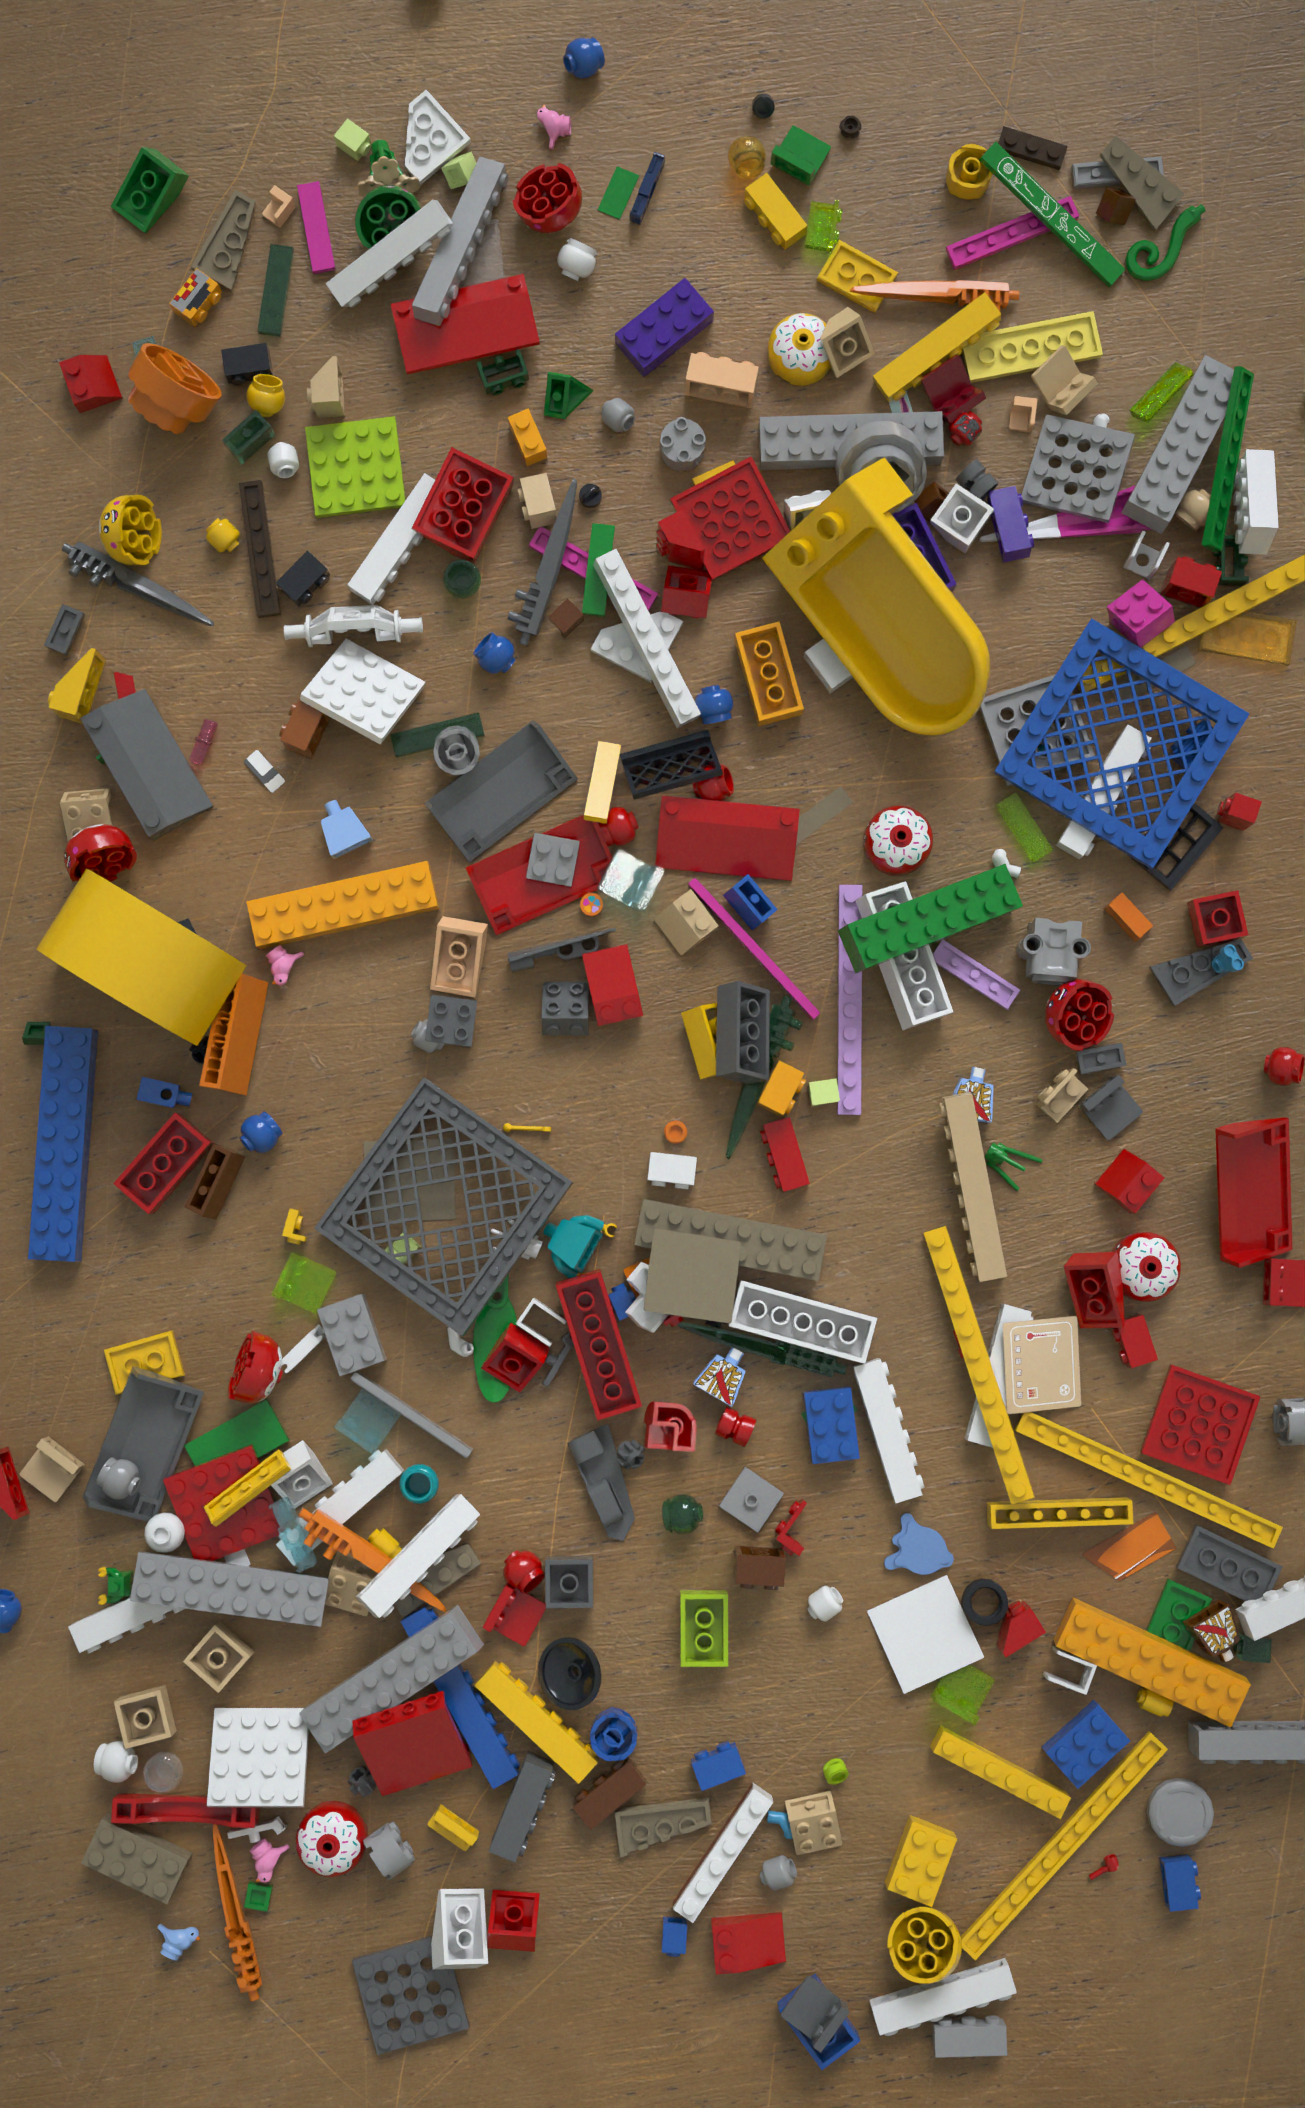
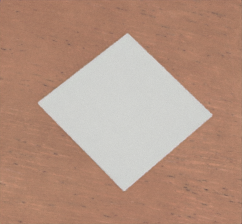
(925, 1634)

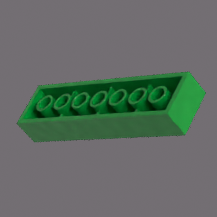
(929, 918)

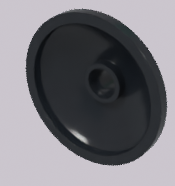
(559, 1673)

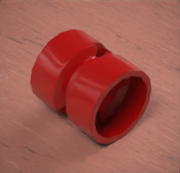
(735, 1426)

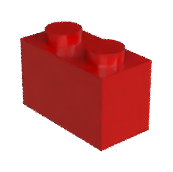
(1238, 811)
(1135, 1342)

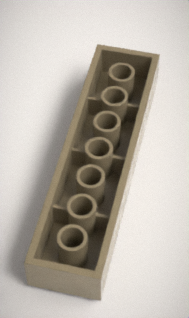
(762, 1244)

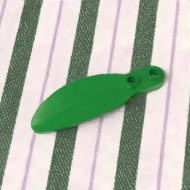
(487, 1330)

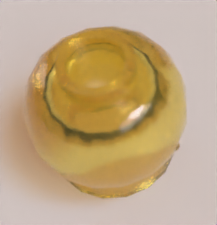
(747, 157)

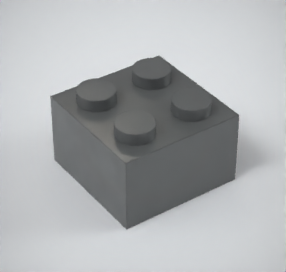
(569, 1582)

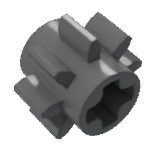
(630, 1454)
(361, 1782)

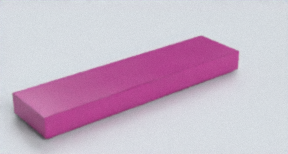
(316, 227)

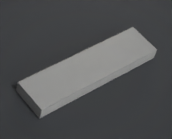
(1098, 175)

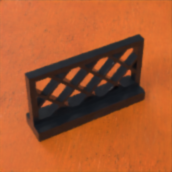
(668, 755)

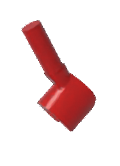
(1111, 1865)

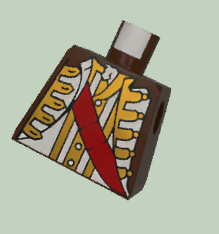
(1214, 1630)

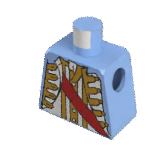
(981, 1093)
(722, 1376)

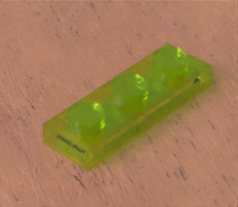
(1161, 392)
(1024, 827)

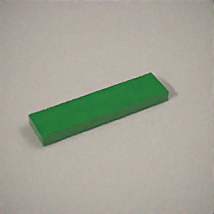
(595, 593)

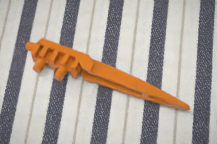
(941, 291)
(346, 1541)
(237, 1929)

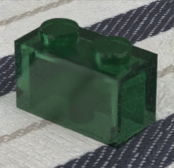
(248, 437)

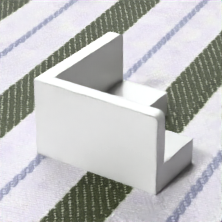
(644, 1319)

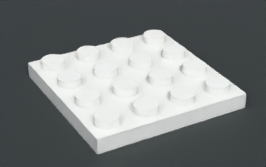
(362, 691)
(258, 1758)

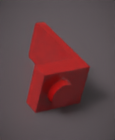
(788, 1543)

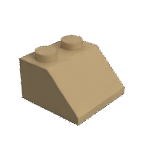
(846, 341)
(326, 390)
(686, 922)

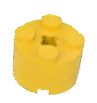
(964, 183)

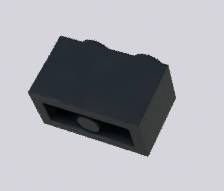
(246, 362)
(303, 579)

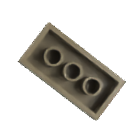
(137, 1858)

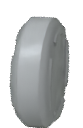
(1180, 1812)

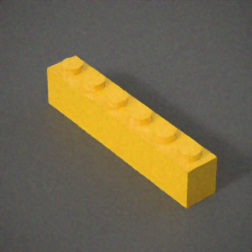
(937, 348)
(1060, 1513)
(536, 1721)
(1000, 1772)

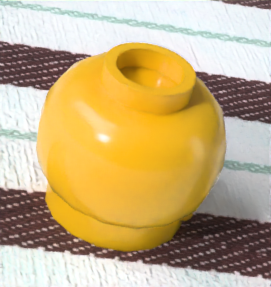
(266, 394)

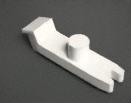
(308, 1343)
(254, 1836)

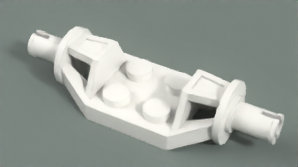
(353, 617)

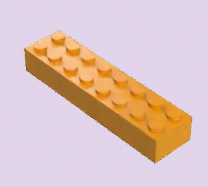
(342, 905)
(1151, 1662)

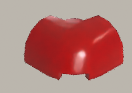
(669, 1427)

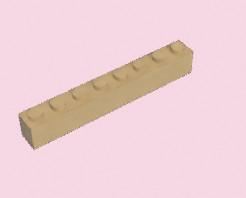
(974, 1186)

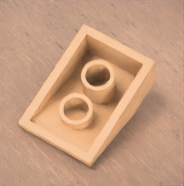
(458, 956)

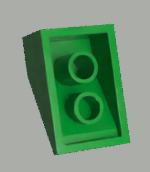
(149, 188)

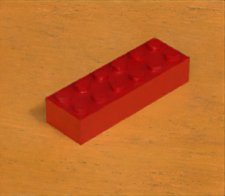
(598, 1344)

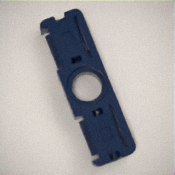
(647, 188)

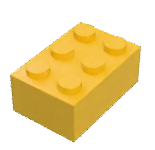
(920, 1860)

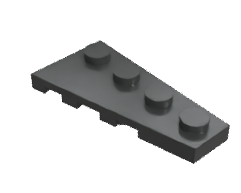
(1193, 972)

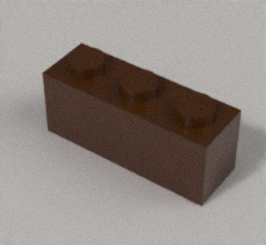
(214, 1181)
(608, 1792)

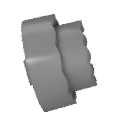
(880, 440)

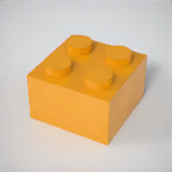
(780, 1089)

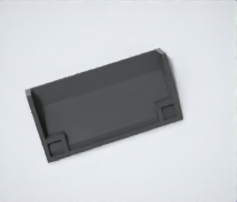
(147, 763)
(501, 790)
(150, 1433)

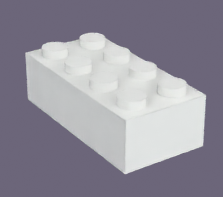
(1255, 502)

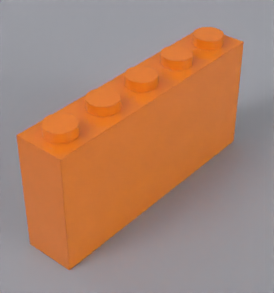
(235, 1037)

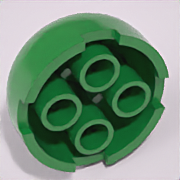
(372, 214)

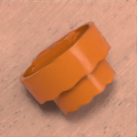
(170, 389)

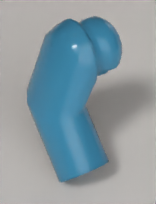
(781, 1819)

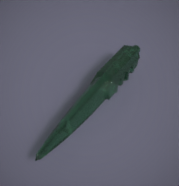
(779, 1021)
(777, 1351)

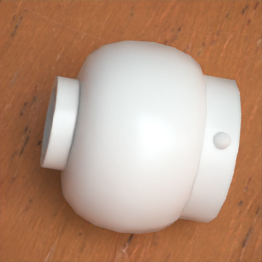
(576, 259)
(164, 1532)
(115, 1762)

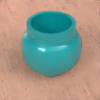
(419, 1483)

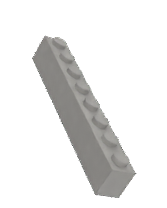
(459, 245)

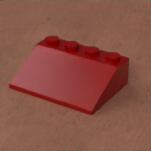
(463, 505)

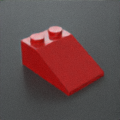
(612, 984)
(1096, 1289)
(11, 1493)
(747, 1942)

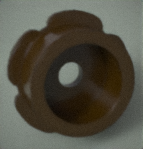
(850, 121)

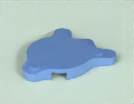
(919, 1548)

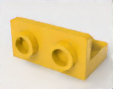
(453, 1828)

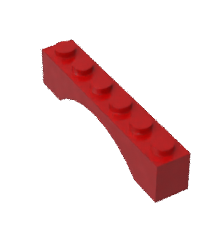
(179, 1808)

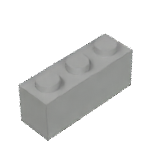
(969, 2037)

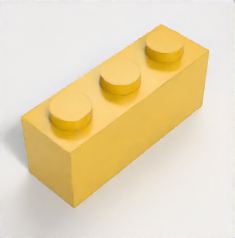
(775, 211)

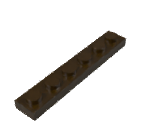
(259, 549)

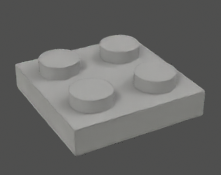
(552, 859)

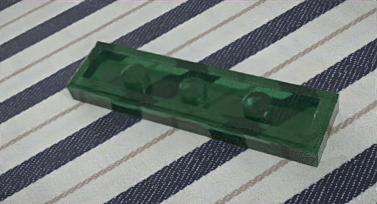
(275, 290)
(424, 737)

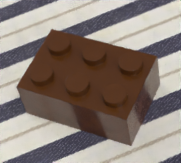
(759, 1567)

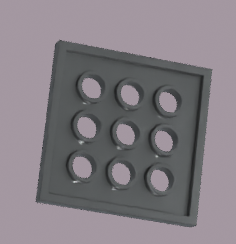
(378, 2014)

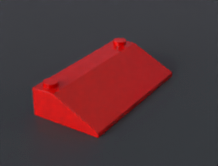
(480, 324)
(727, 838)
(514, 899)
(1254, 1190)

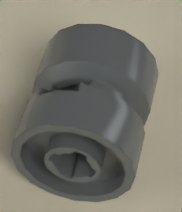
(976, 480)

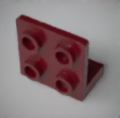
(951, 390)

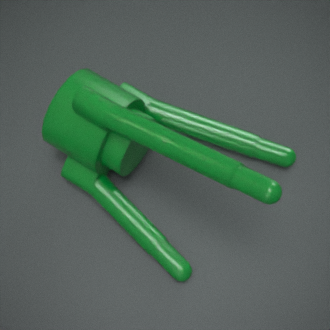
(996, 1155)

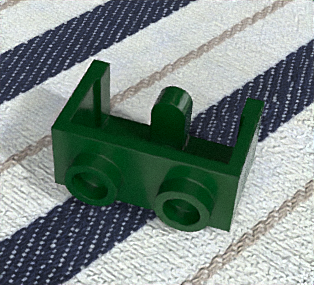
(501, 366)
(1239, 562)

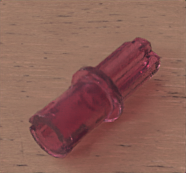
(203, 741)

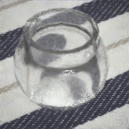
(163, 1772)

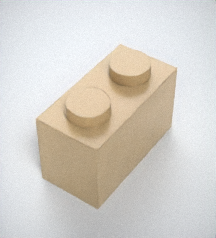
(538, 501)

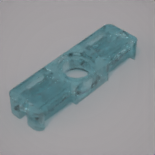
(287, 1518)

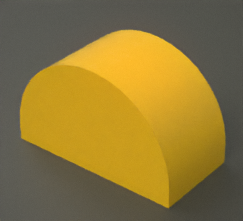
(141, 957)

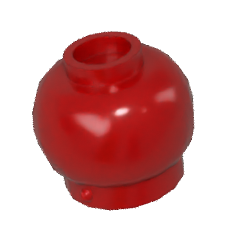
(715, 788)
(619, 827)
(1284, 1066)
(523, 1571)

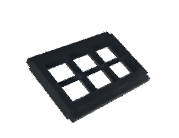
(1191, 855)

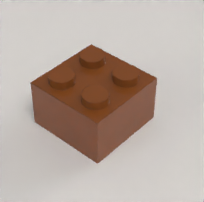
(304, 729)

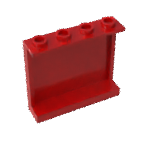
(411, 1744)

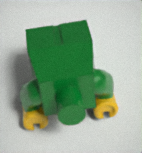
(119, 1585)

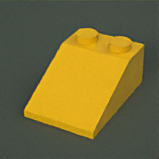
(77, 689)

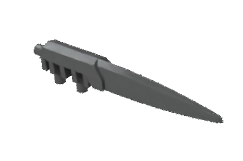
(107, 568)
(540, 594)

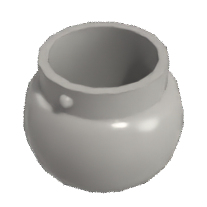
(119, 1478)

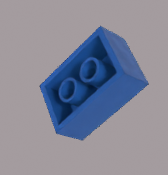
(831, 1425)
(1085, 1744)
(840, 2043)

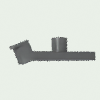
(555, 1362)

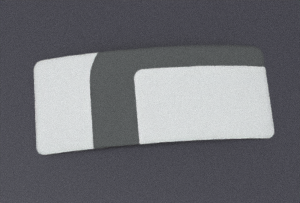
(264, 771)

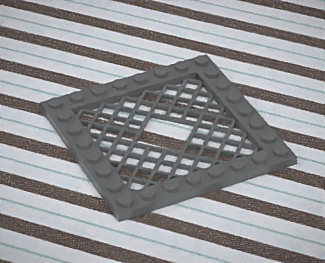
(373, 1168)

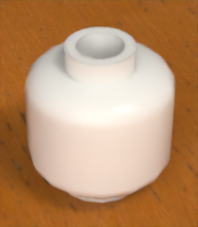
(283, 460)
(825, 1603)

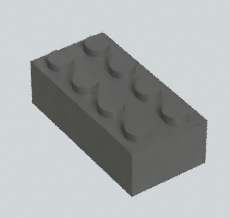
(742, 1032)
(519, 1812)

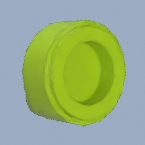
(835, 1771)

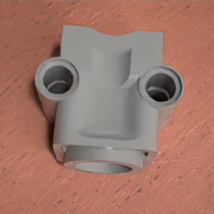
(1053, 954)

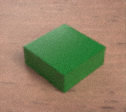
(258, 1896)

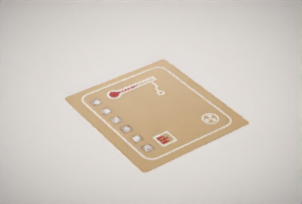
(1041, 1364)

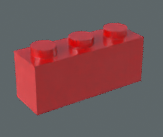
(784, 1155)

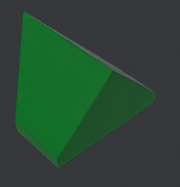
(563, 395)

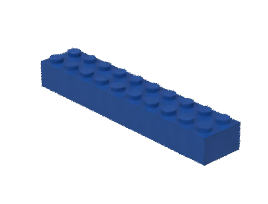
(63, 1144)

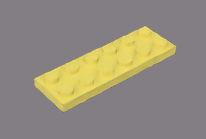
(1030, 345)

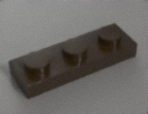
(1032, 148)

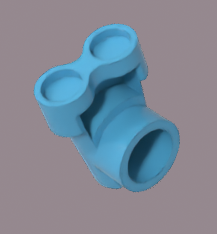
(1227, 960)

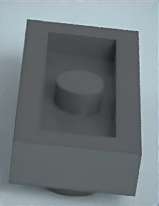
(64, 629)
(1100, 1058)

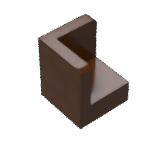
(1115, 206)
(931, 500)
(566, 617)

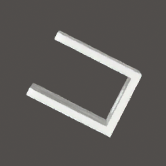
(1155, 558)
(532, 1331)
(1086, 1676)

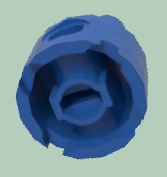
(613, 1734)

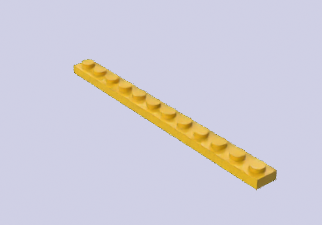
(1213, 615)
(979, 1365)
(1149, 1478)
(1062, 1845)

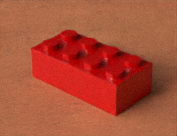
(163, 1163)

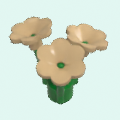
(385, 169)

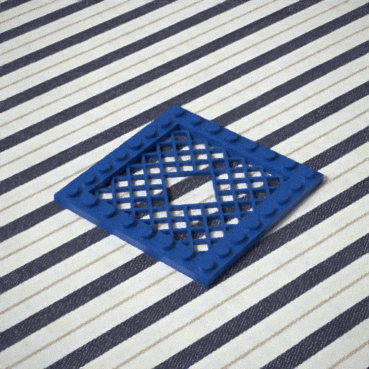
(1152, 670)

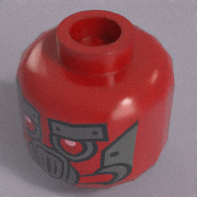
(965, 429)

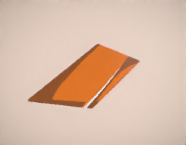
(1132, 1548)

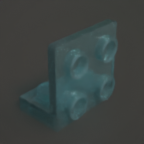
(630, 880)
(367, 1421)

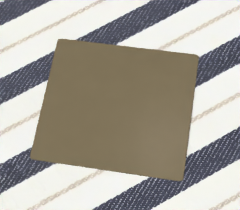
(436, 1200)
(692, 1276)

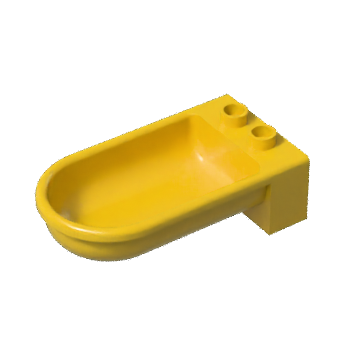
(884, 606)

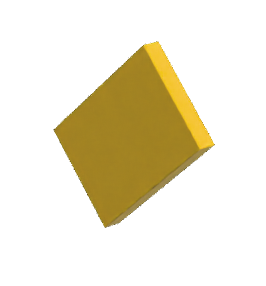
(852, 268)
(153, 1353)

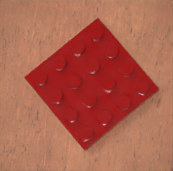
(733, 517)
(1200, 1424)
(200, 1485)

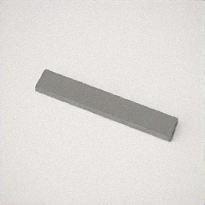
(411, 1414)

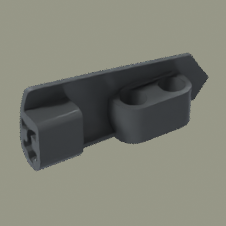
(523, 959)
(604, 1480)

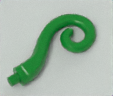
(1183, 223)

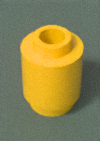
(385, 1542)
(1154, 1702)

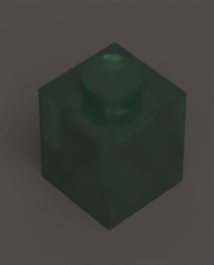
(1253, 1650)

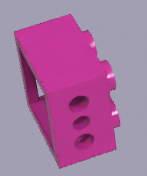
(1140, 614)

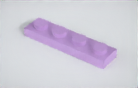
(975, 974)

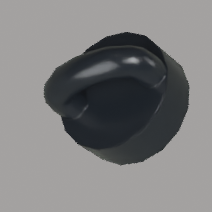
(763, 106)
(590, 495)

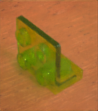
(304, 1282)
(963, 1692)

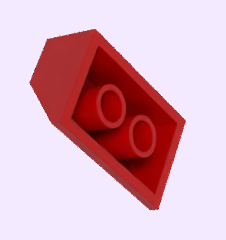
(679, 541)

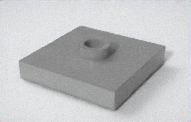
(751, 1499)

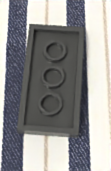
(1227, 1565)

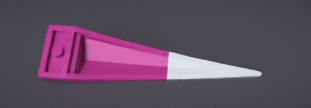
(1070, 525)

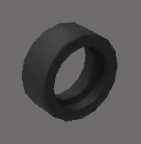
(1002, 1606)

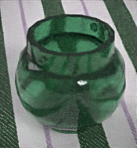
(462, 579)
(682, 1514)

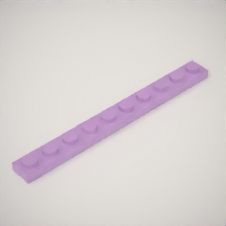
(849, 1011)

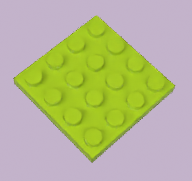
(355, 467)

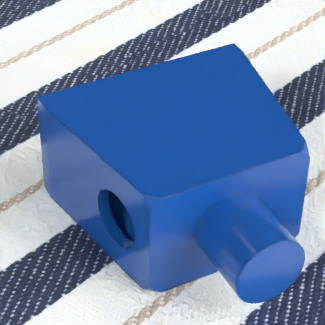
(151, 1092)

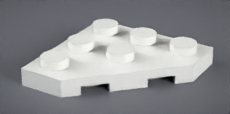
(431, 137)
(617, 647)

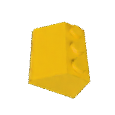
(702, 1035)

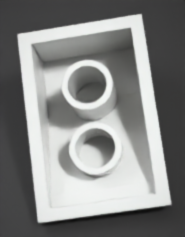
(459, 1930)

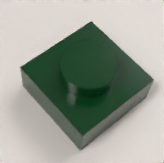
(34, 1033)

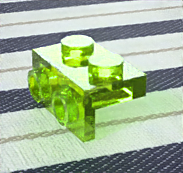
(822, 226)

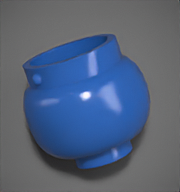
(583, 57)
(495, 653)
(714, 704)
(260, 1133)
(9, 1610)

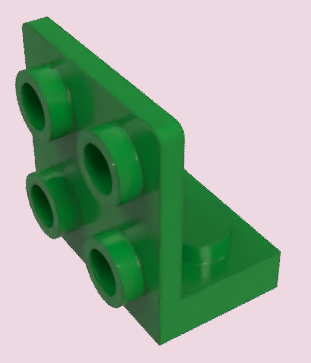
(800, 155)

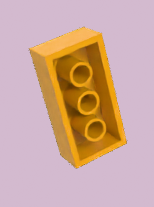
(768, 673)

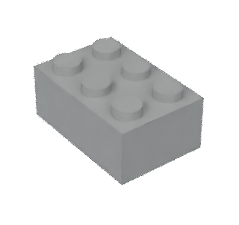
(352, 1334)

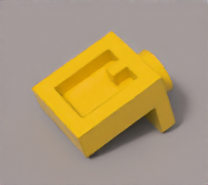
(294, 1222)

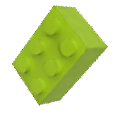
(704, 1628)

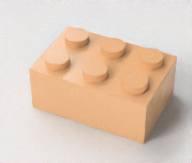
(721, 380)

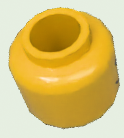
(222, 535)

